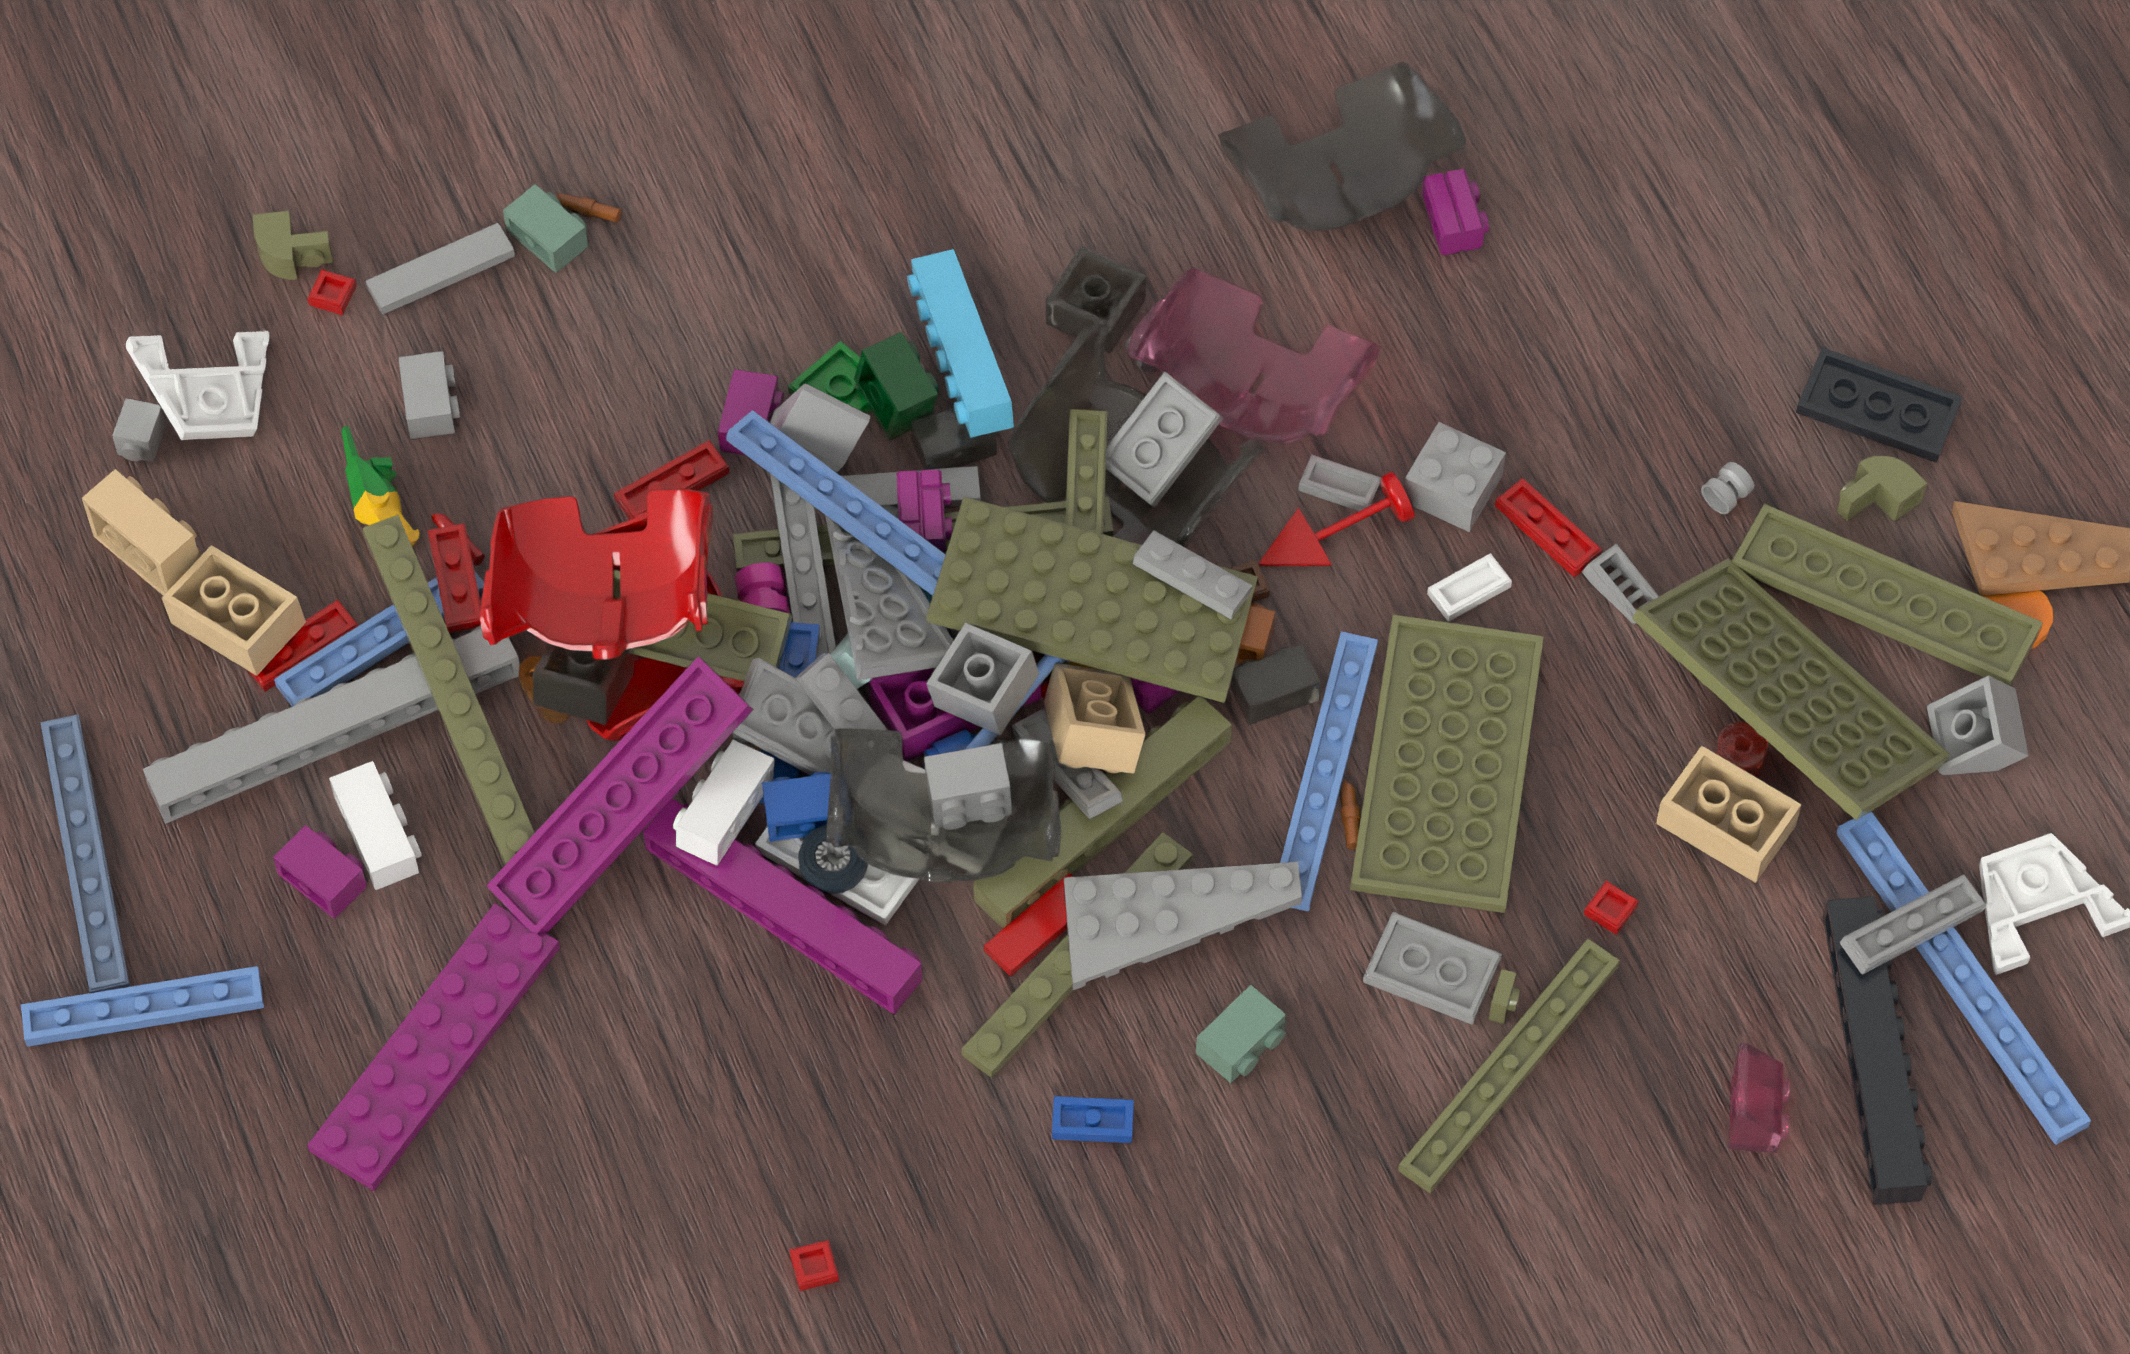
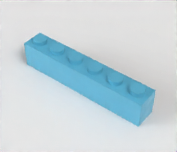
(961, 344)

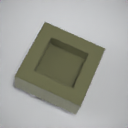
(1505, 996)

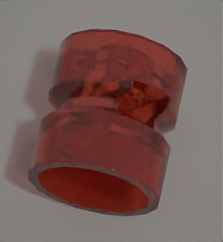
(1742, 747)

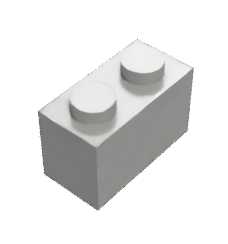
(427, 395)

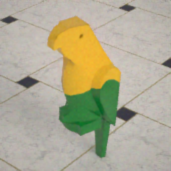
(372, 487)

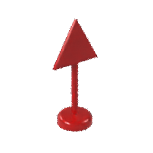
(1301, 547)

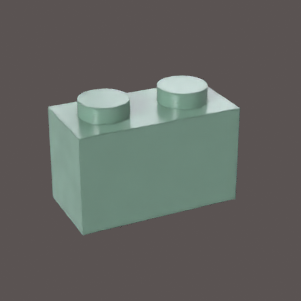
(546, 227)
(1241, 1034)

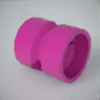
(762, 586)

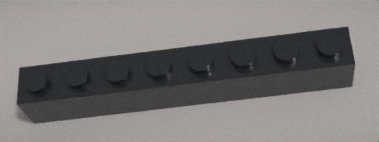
(1877, 1062)

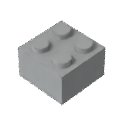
(1454, 476)
(982, 678)
(968, 786)

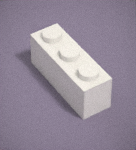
(723, 802)
(376, 824)

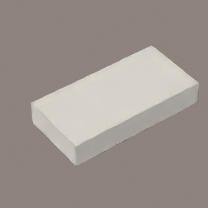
(1469, 587)

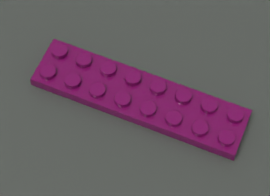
(619, 797)
(433, 1047)

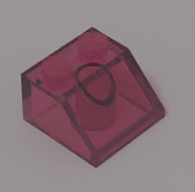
(1757, 1101)

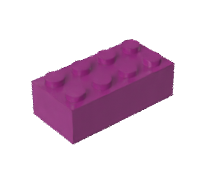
(907, 707)

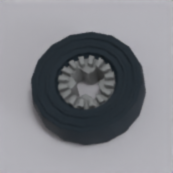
(820, 873)

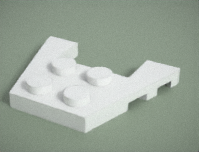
(206, 400)
(2032, 884)

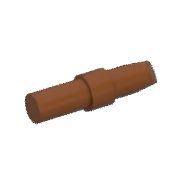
(590, 207)
(1350, 815)

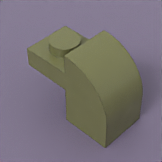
(283, 250)
(1887, 483)

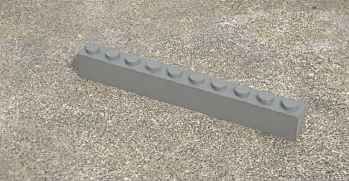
(315, 728)

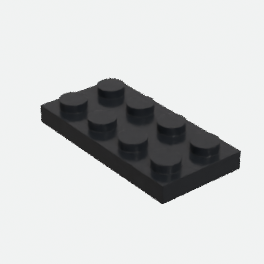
(1879, 404)

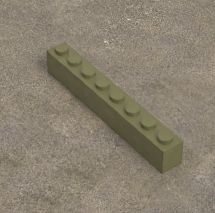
(1165, 762)

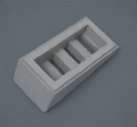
(1623, 567)

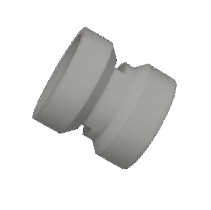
(1727, 488)

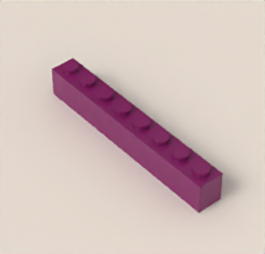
(795, 914)

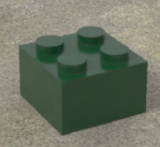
(895, 384)

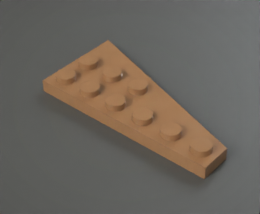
(2039, 552)

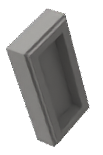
(1339, 483)

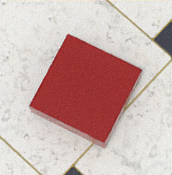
(332, 292)
(1611, 907)
(814, 1265)

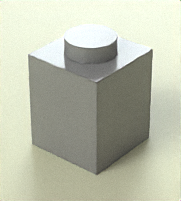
(139, 430)

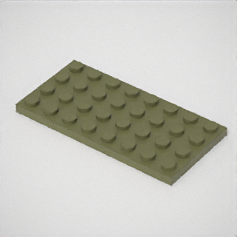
(1082, 601)
(1791, 688)
(1447, 764)

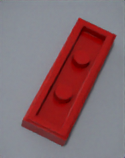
(689, 471)
(1548, 527)
(455, 577)
(313, 636)
(1030, 931)

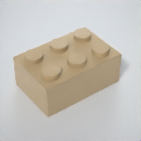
(140, 531)
(234, 610)
(1094, 719)
(1728, 814)

